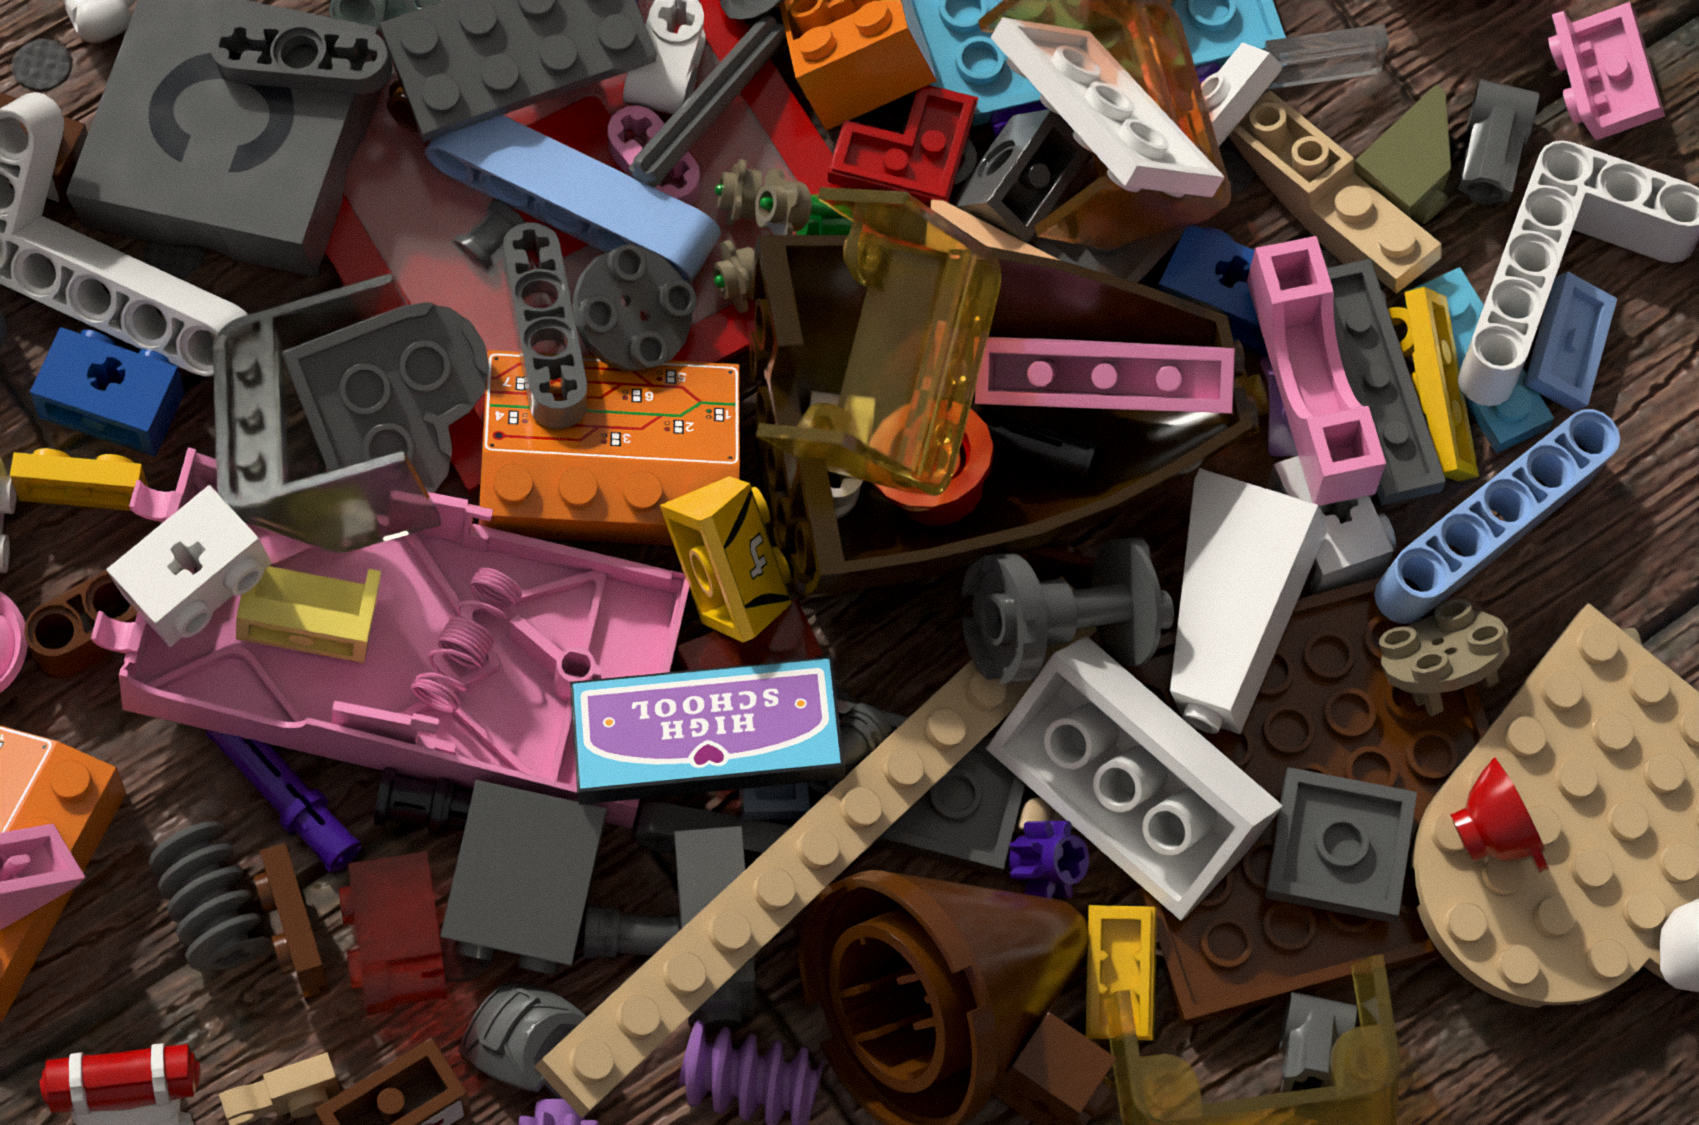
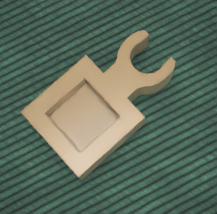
(290, 1089)

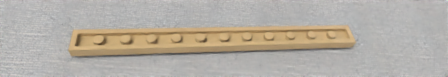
(778, 885)

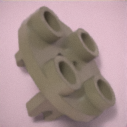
(1444, 653)

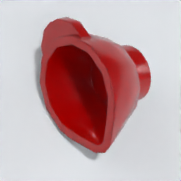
(1497, 821)

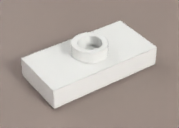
(1237, 87)

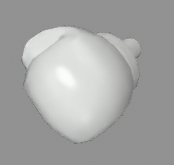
(99, 19)

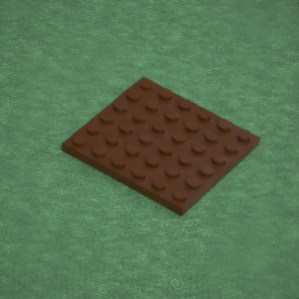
(1327, 714)

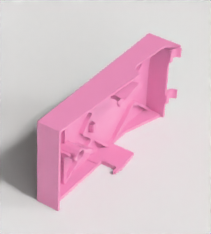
(513, 726)

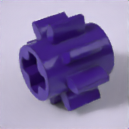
(1048, 859)

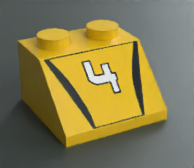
(729, 557)

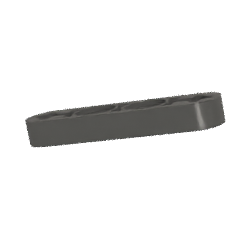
(544, 324)

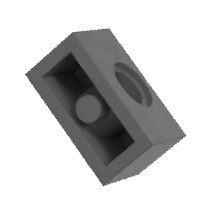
(1023, 173)

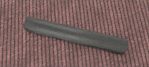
(708, 101)

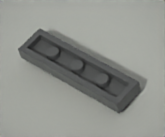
(1382, 382)

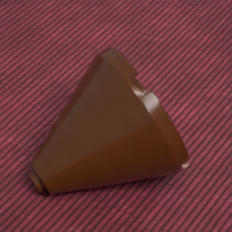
(932, 987)

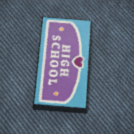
(706, 730)

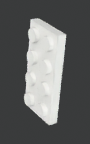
(1106, 109)

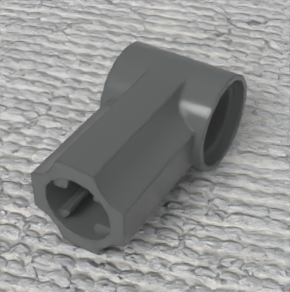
(1499, 128)
(1308, 1036)

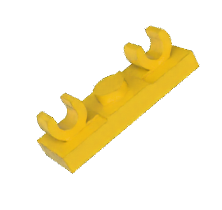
(1436, 379)

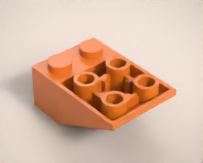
(855, 54)

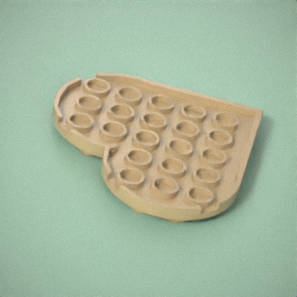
(1611, 780)

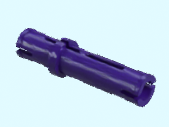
(300, 808)

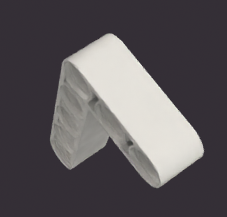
(1566, 193)
(84, 262)

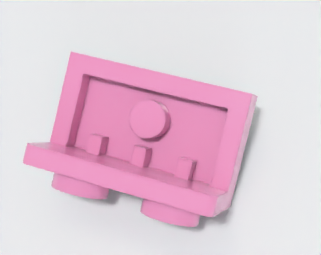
(1607, 71)

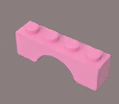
(1298, 327)

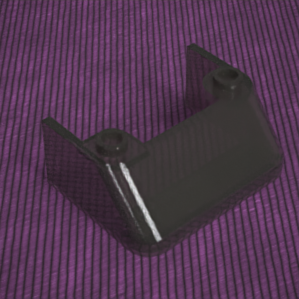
(266, 446)

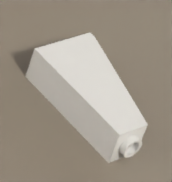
(1238, 592)

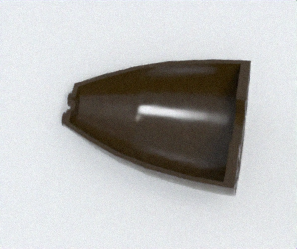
(804, 343)

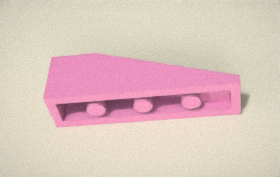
(1105, 375)

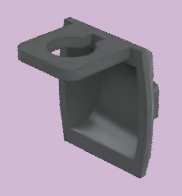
(516, 1031)

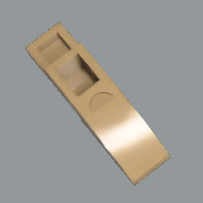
(1327, 197)

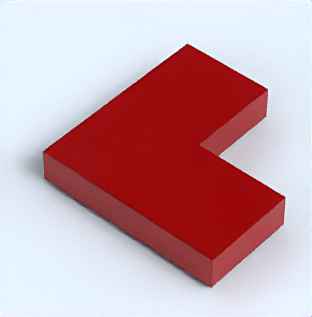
(916, 162)

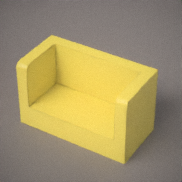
(310, 613)

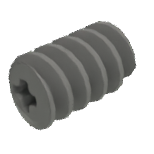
(203, 900)

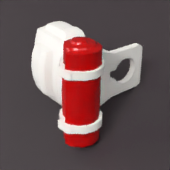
(123, 1086)

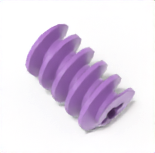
(749, 1077)

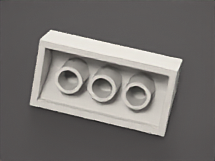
(1133, 776)

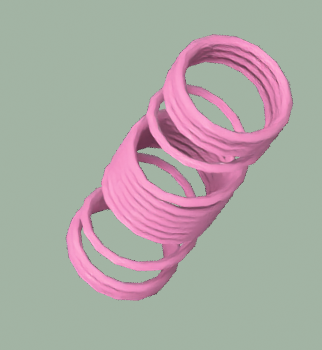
(465, 639)

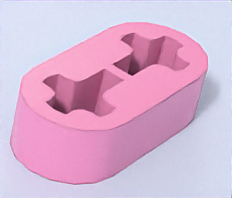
(640, 120)

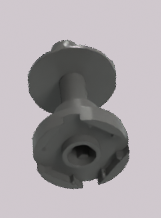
(1022, 616)

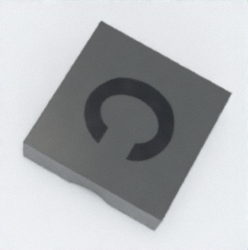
(214, 159)

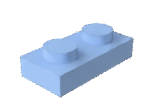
(1570, 341)

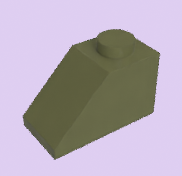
(1412, 159)

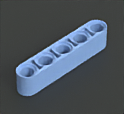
(574, 192)
(1481, 534)

